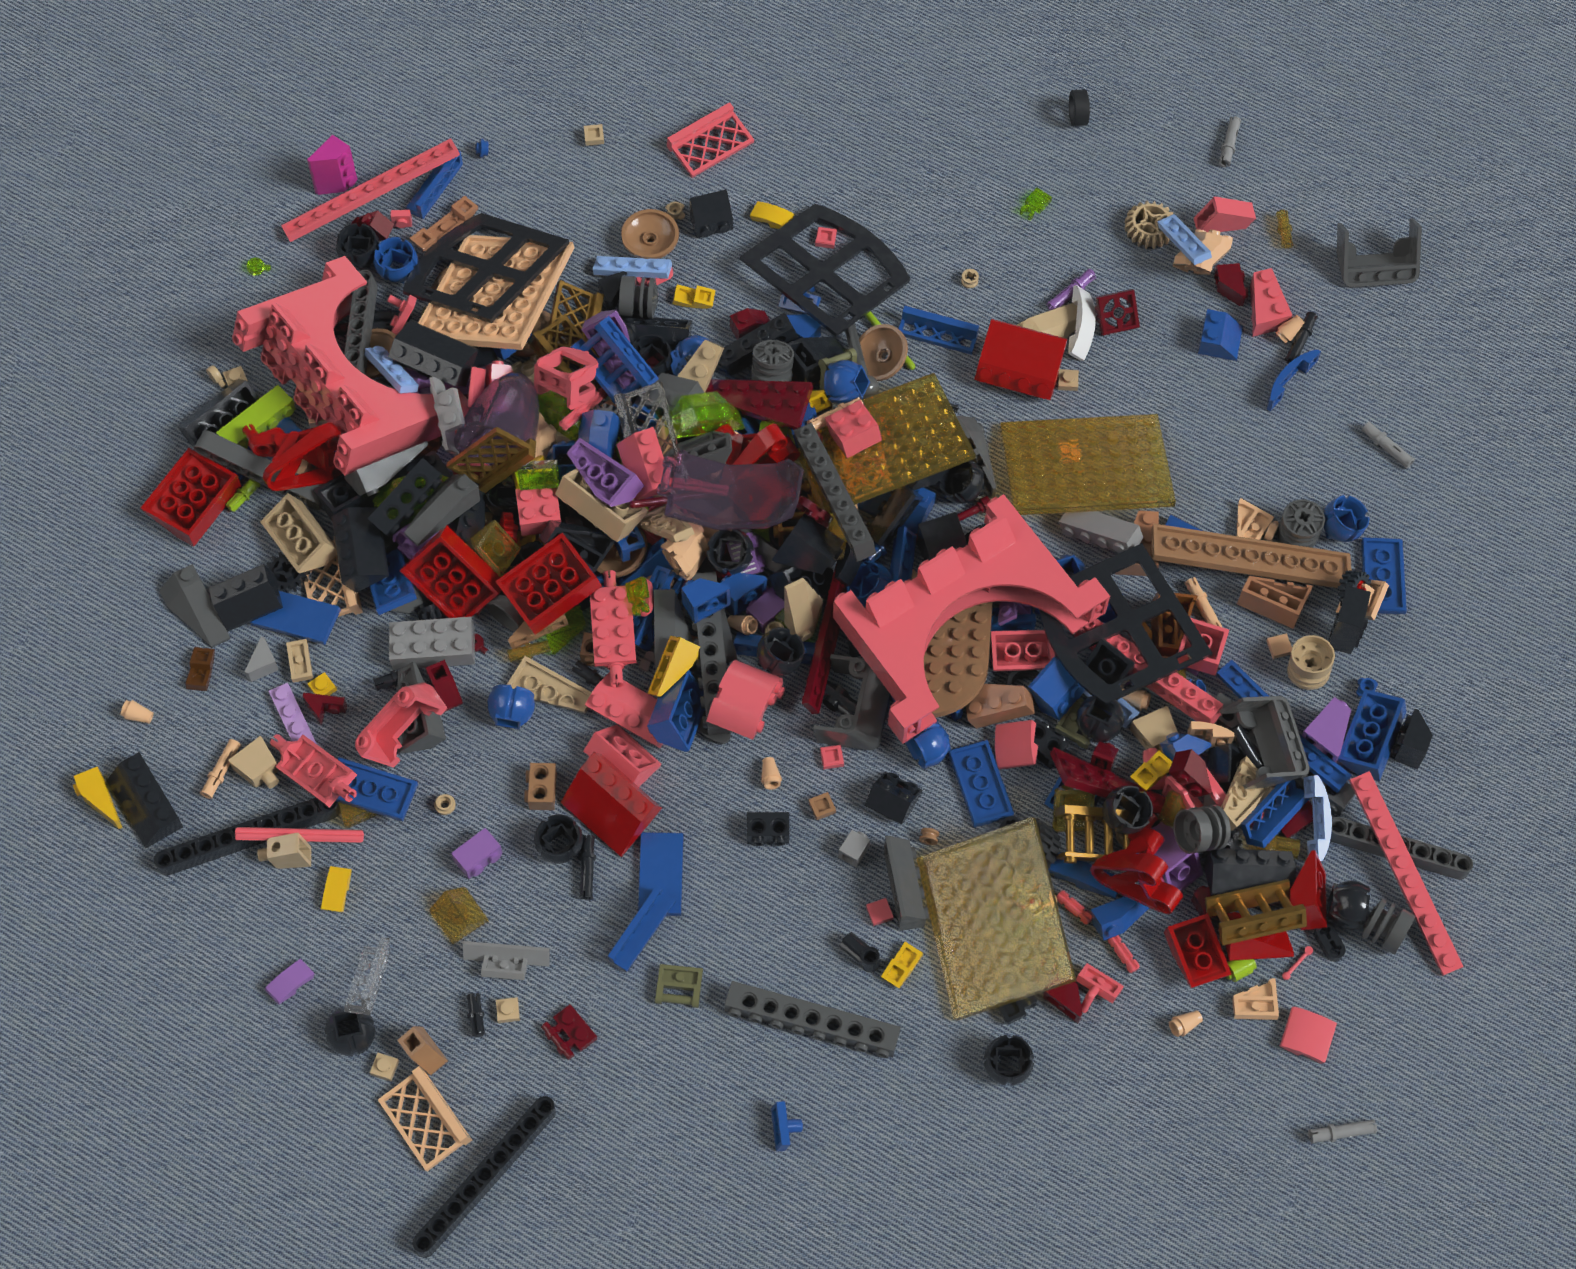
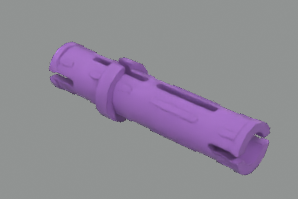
(1067, 293)

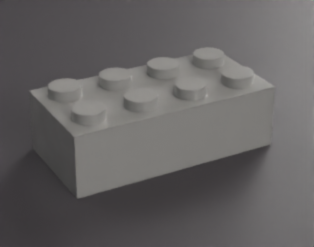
(432, 642)

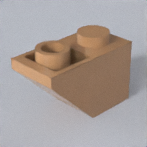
(422, 1049)

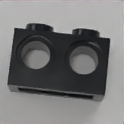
(1048, 739)
(768, 822)

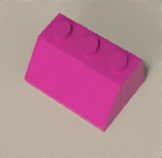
(332, 167)

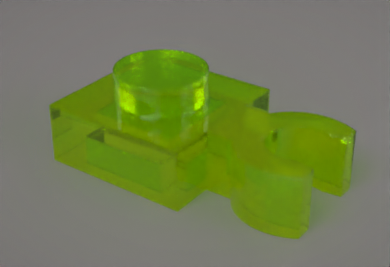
(1034, 202)
(637, 593)

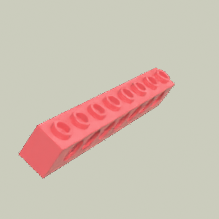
(1172, 688)

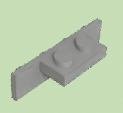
(448, 411)
(505, 960)

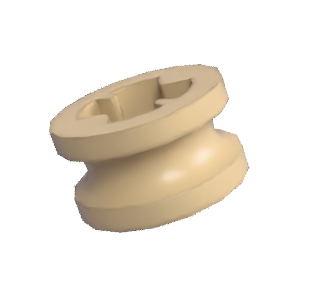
(972, 274)

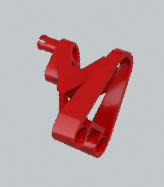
(767, 440)
(289, 450)
(1140, 868)

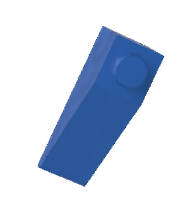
(653, 558)
(1116, 916)

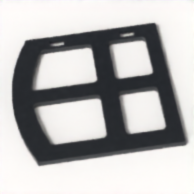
(486, 268)
(824, 270)
(1128, 621)

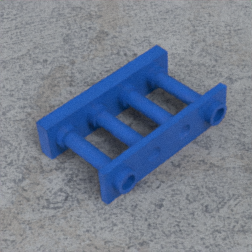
(626, 353)

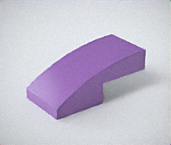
(289, 981)

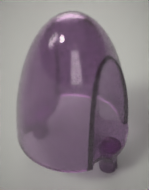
(506, 404)

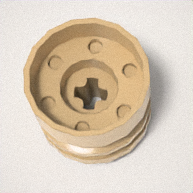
(1314, 653)

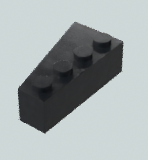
(470, 521)

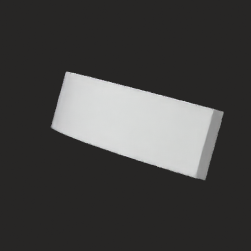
(1085, 324)

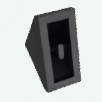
(610, 289)

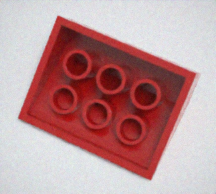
(1021, 359)
(191, 496)
(452, 575)
(548, 583)
(609, 803)

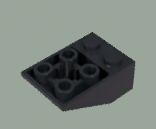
(809, 352)

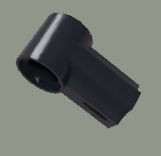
(859, 951)

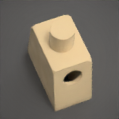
(1153, 728)
(256, 764)
(286, 851)

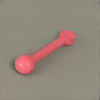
(1307, 951)

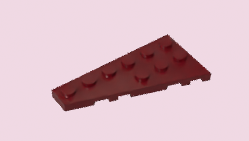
(767, 400)
(1094, 780)

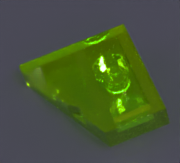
(562, 636)

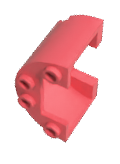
(744, 698)

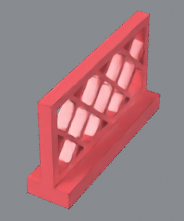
(698, 130)

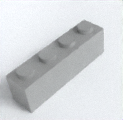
(1101, 530)

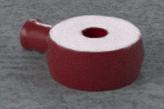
(479, 646)

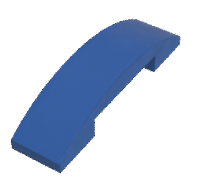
(1303, 362)

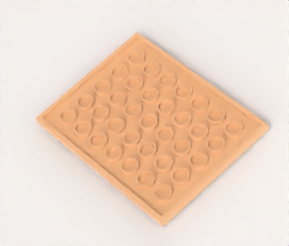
(517, 321)

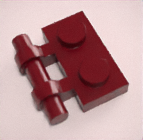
(574, 1027)

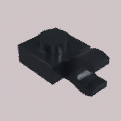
(1016, 1010)

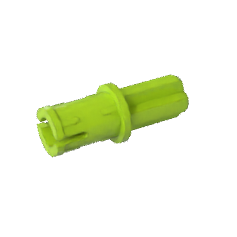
(242, 495)

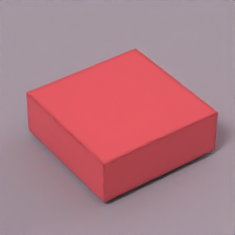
(826, 237)
(832, 757)
(879, 911)

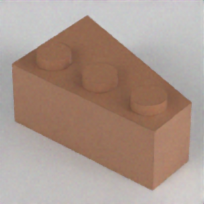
(1145, 520)
(1274, 600)
(999, 704)

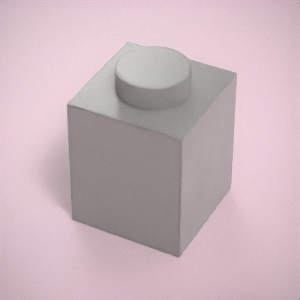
(854, 848)

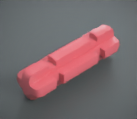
(1074, 907)
(1124, 954)

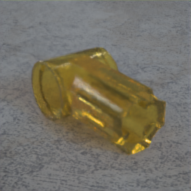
(1283, 844)

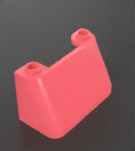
(381, 735)

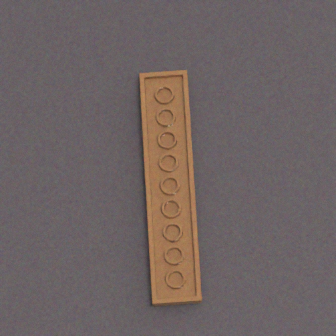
(1248, 556)

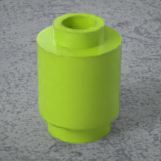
(1241, 969)

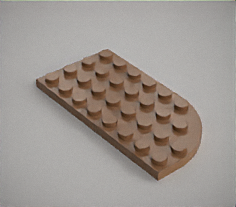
(959, 658)

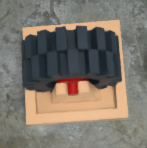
(1361, 581)

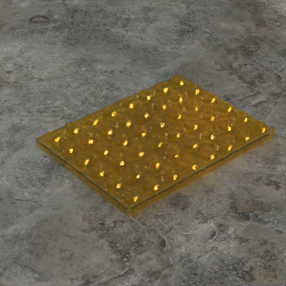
(917, 442)
(1087, 464)
(995, 919)

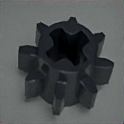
(429, 611)

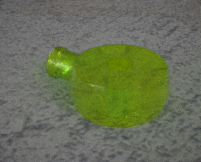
(256, 266)

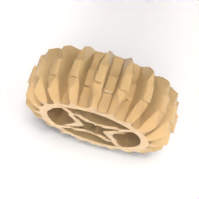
(1147, 230)

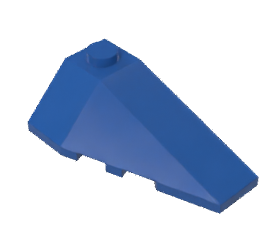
(600, 430)

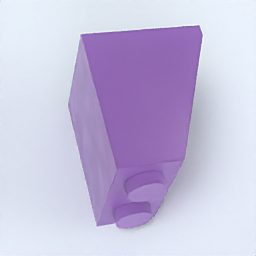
(1329, 728)
(1182, 867)

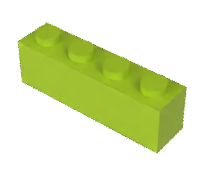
(263, 414)

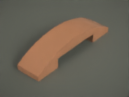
(460, 212)

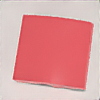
(476, 384)
(1015, 744)
(1308, 1034)

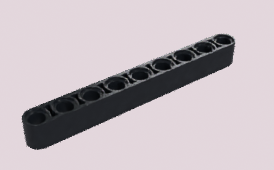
(217, 838)
(482, 1187)

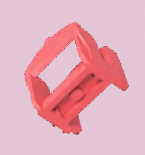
(574, 385)
(1190, 801)

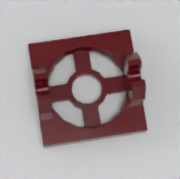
(1101, 302)

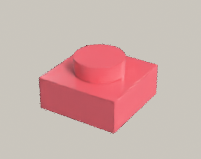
(401, 218)

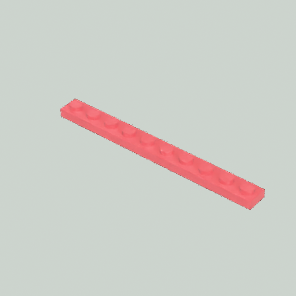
(370, 190)
(1406, 873)

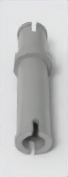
(1228, 147)
(1381, 439)
(1342, 1131)

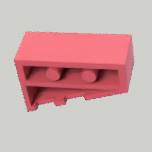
(1267, 303)

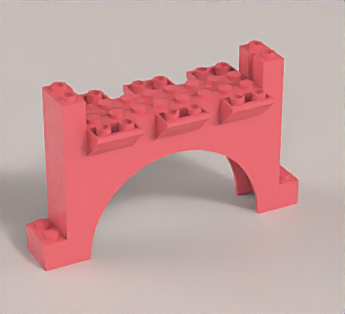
(303, 348)
(997, 565)

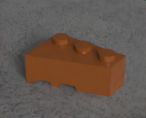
(1165, 630)

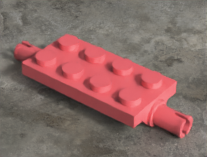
(612, 628)
(314, 769)

